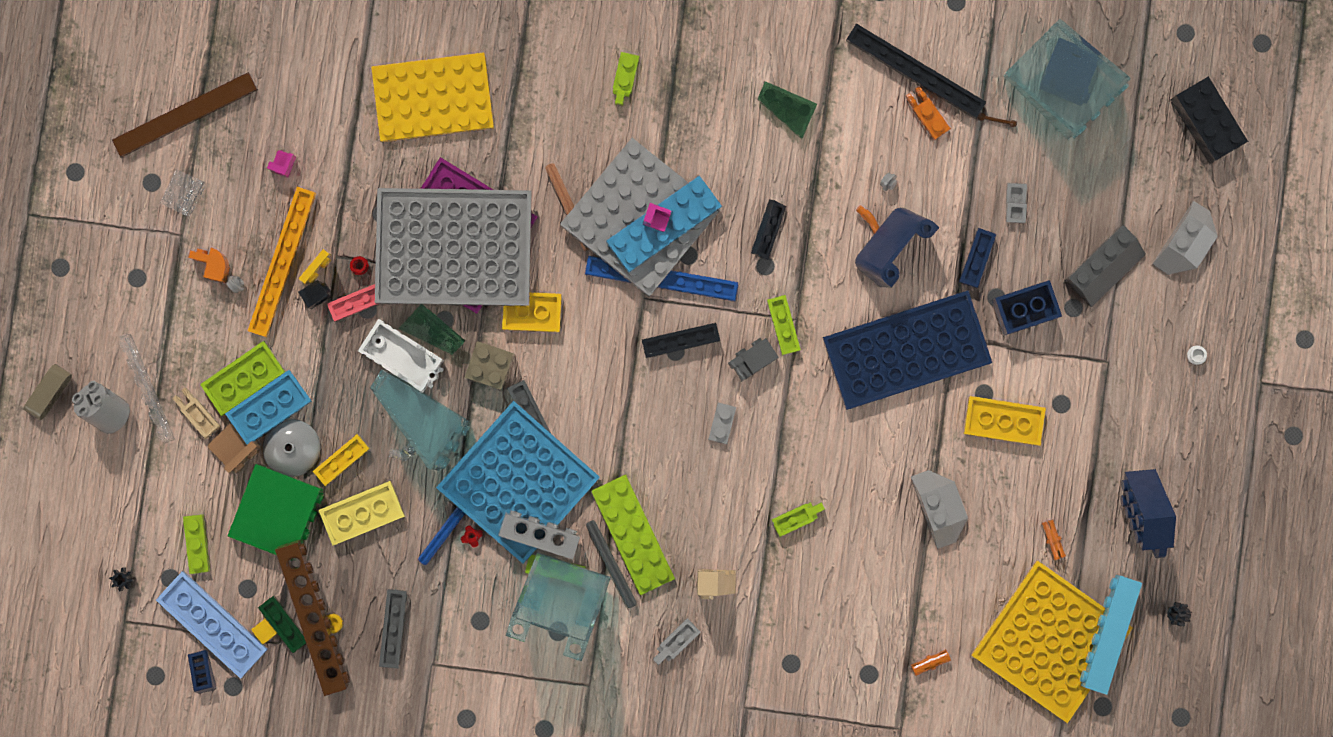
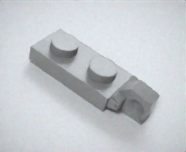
(676, 641)

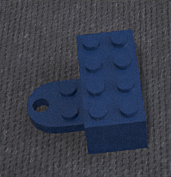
(1149, 511)

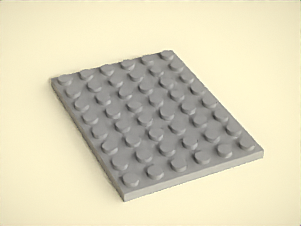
(453, 247)

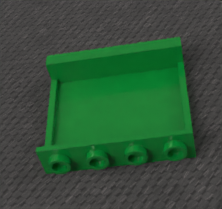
(275, 510)

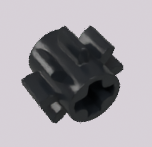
(118, 583)
(1179, 614)

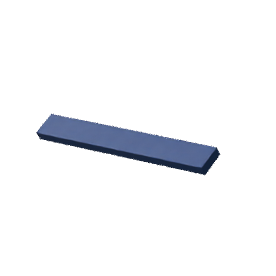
(673, 281)

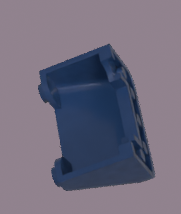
(888, 241)

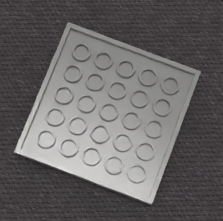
(621, 198)

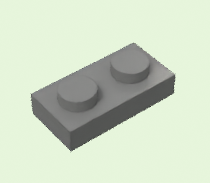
(722, 423)

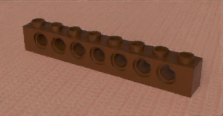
(329, 683)

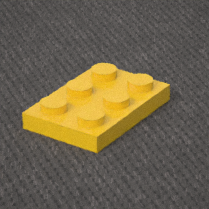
(540, 316)

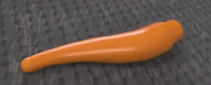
(868, 217)

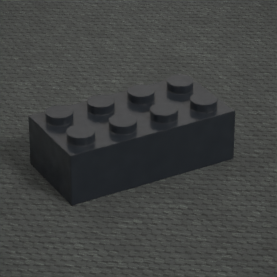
(1209, 120)

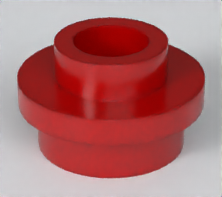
(359, 259)

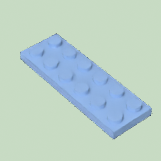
(211, 624)

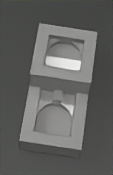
(1016, 202)

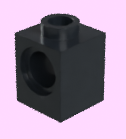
(315, 294)

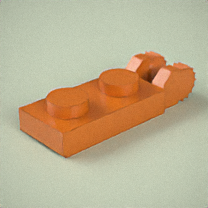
(928, 114)

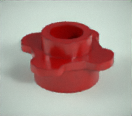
(470, 531)

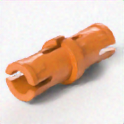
(1053, 539)
(930, 662)

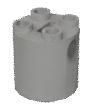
(101, 407)

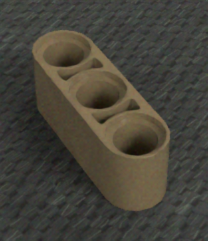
(47, 392)

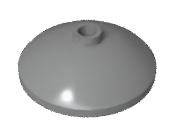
(304, 450)

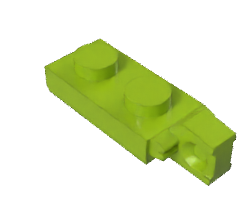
(625, 76)
(796, 518)

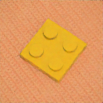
(310, 273)

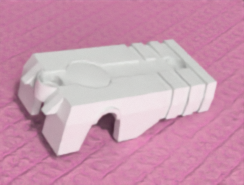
(401, 356)

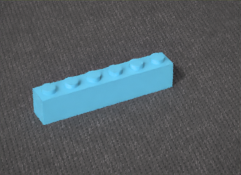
(1111, 634)

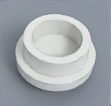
(1196, 355)

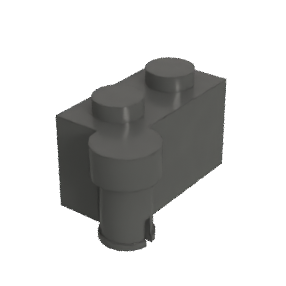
(753, 359)

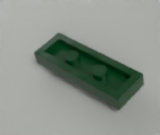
(283, 624)

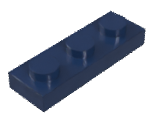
(977, 258)

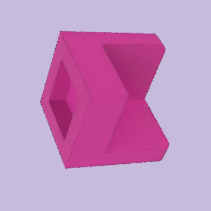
(282, 163)
(657, 217)

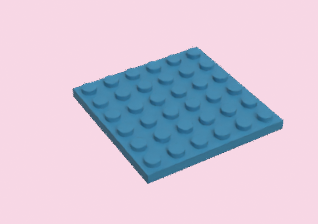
(519, 470)

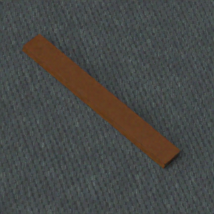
(184, 114)

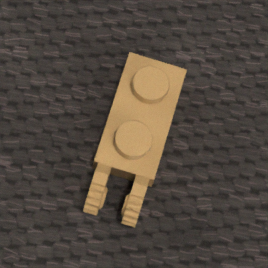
(197, 414)

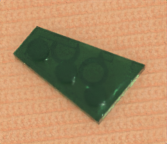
(787, 107)
(431, 329)

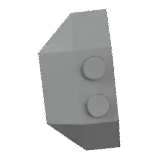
(1188, 241)
(940, 506)

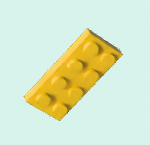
(1004, 420)

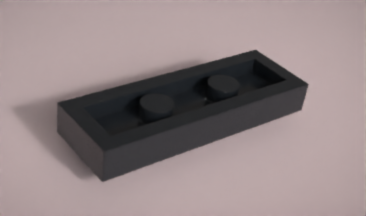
(768, 229)

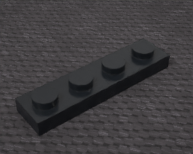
(680, 340)

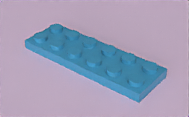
(688, 207)

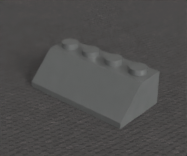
(1106, 266)

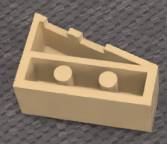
(715, 582)

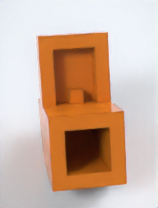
(217, 264)

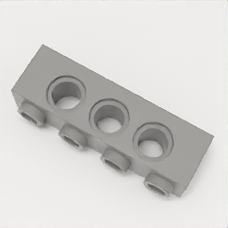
(566, 548)

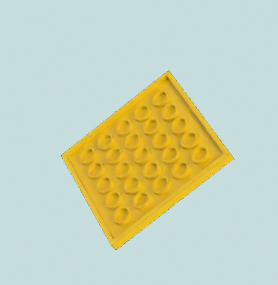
(1044, 640)

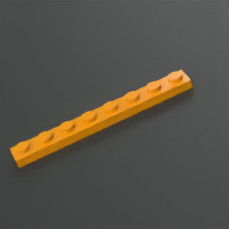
(281, 262)

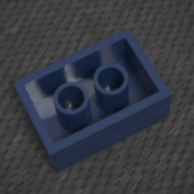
(1026, 308)

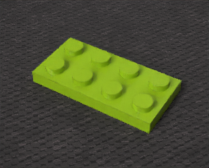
(242, 378)

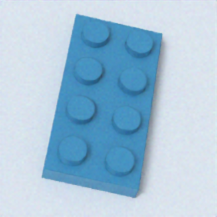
(268, 407)

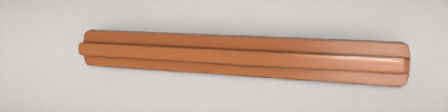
(561, 191)

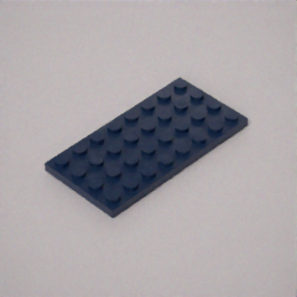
(907, 350)

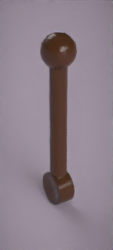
(982, 116)

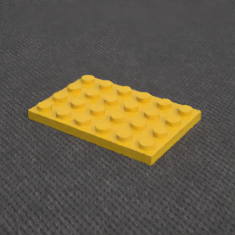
(432, 97)

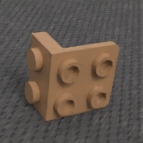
(232, 449)

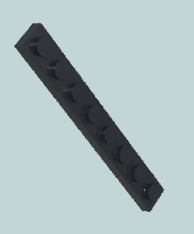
(916, 71)

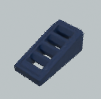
(208, 671)

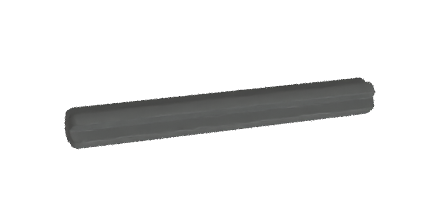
(611, 564)

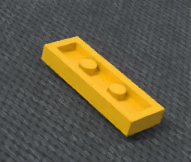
(341, 460)

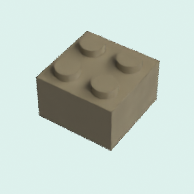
(489, 365)

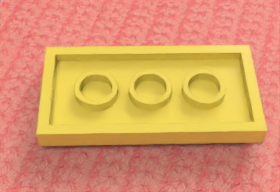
(361, 513)

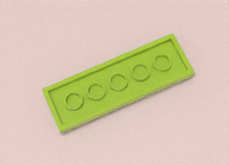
(633, 534)

